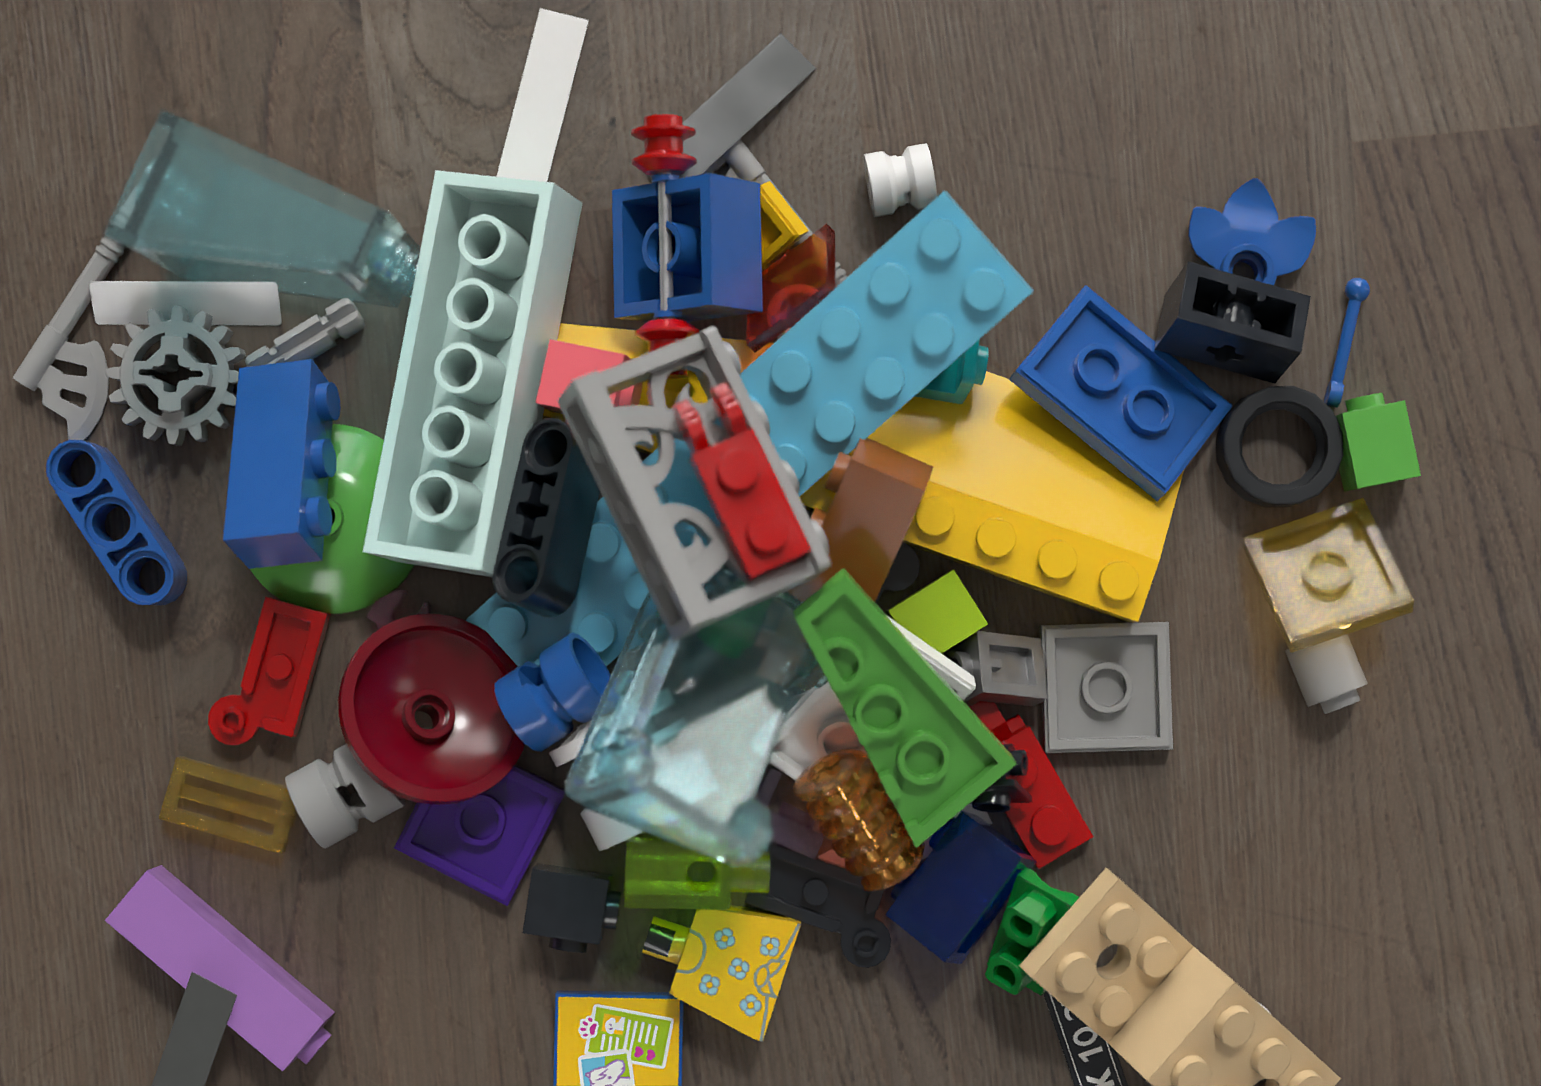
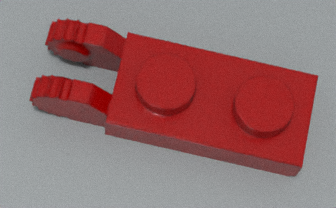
(742, 488)

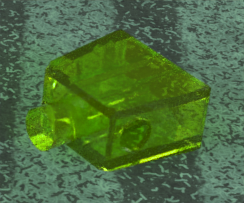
(659, 877)

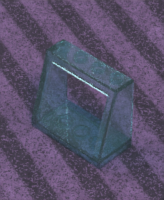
(238, 216)

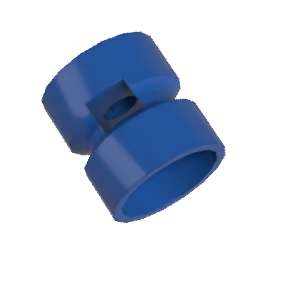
(548, 696)

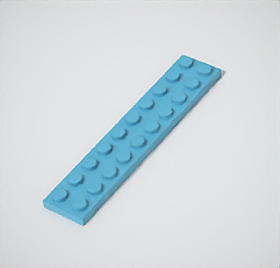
(822, 391)

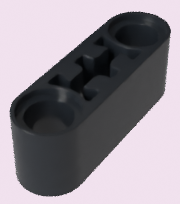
(546, 522)

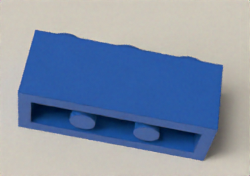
(281, 464)

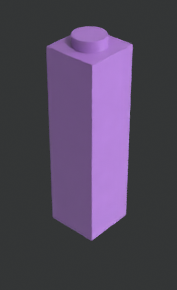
(190, 936)

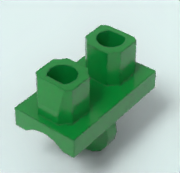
(1027, 919)

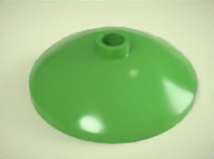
(346, 575)

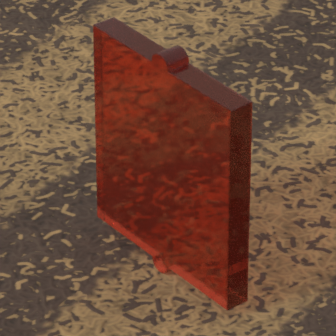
(793, 287)

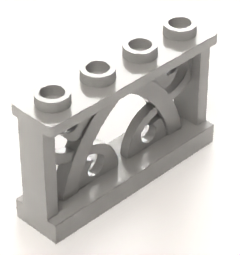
(607, 443)

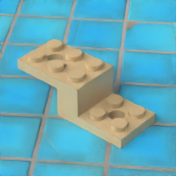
(1164, 999)

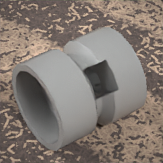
(326, 804)

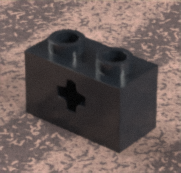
(1232, 322)

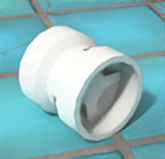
(900, 179)

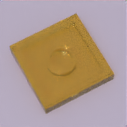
(1328, 575)

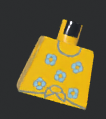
(728, 962)

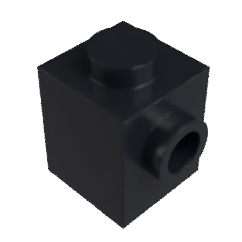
(570, 906)

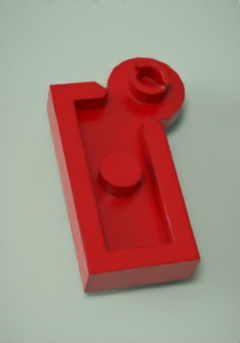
(275, 675)

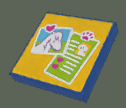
(618, 1039)

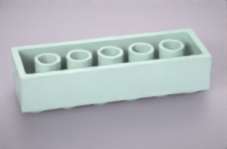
(470, 367)

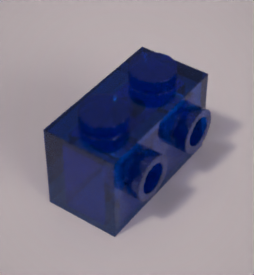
(958, 887)

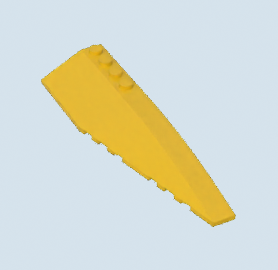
(1004, 488)

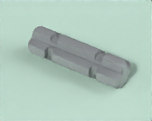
(311, 336)

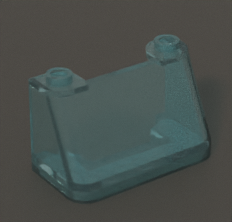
(696, 724)

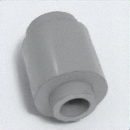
(1328, 673)

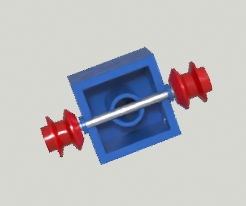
(683, 243)

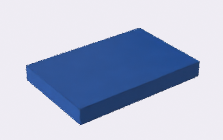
(1121, 393)

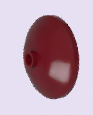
(451, 675)

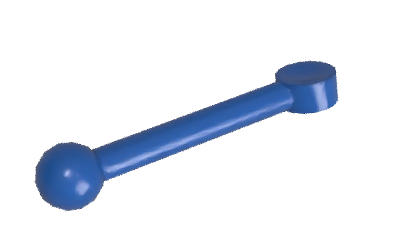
(1356, 291)

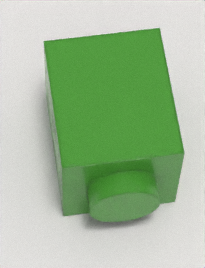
(1376, 443)

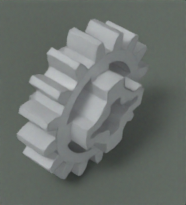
(175, 350)

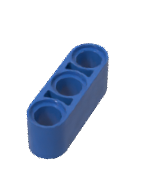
(89, 509)

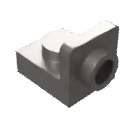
(1004, 668)

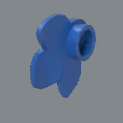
(1251, 234)

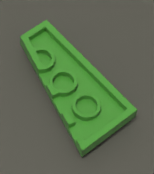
(906, 716)

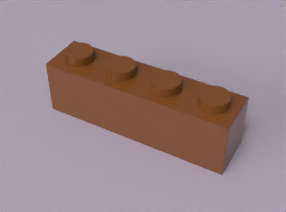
(869, 514)

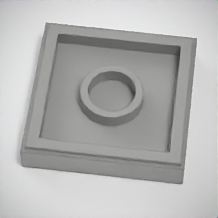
(1107, 687)

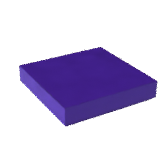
(486, 837)

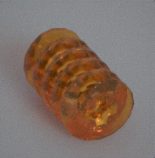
(859, 818)

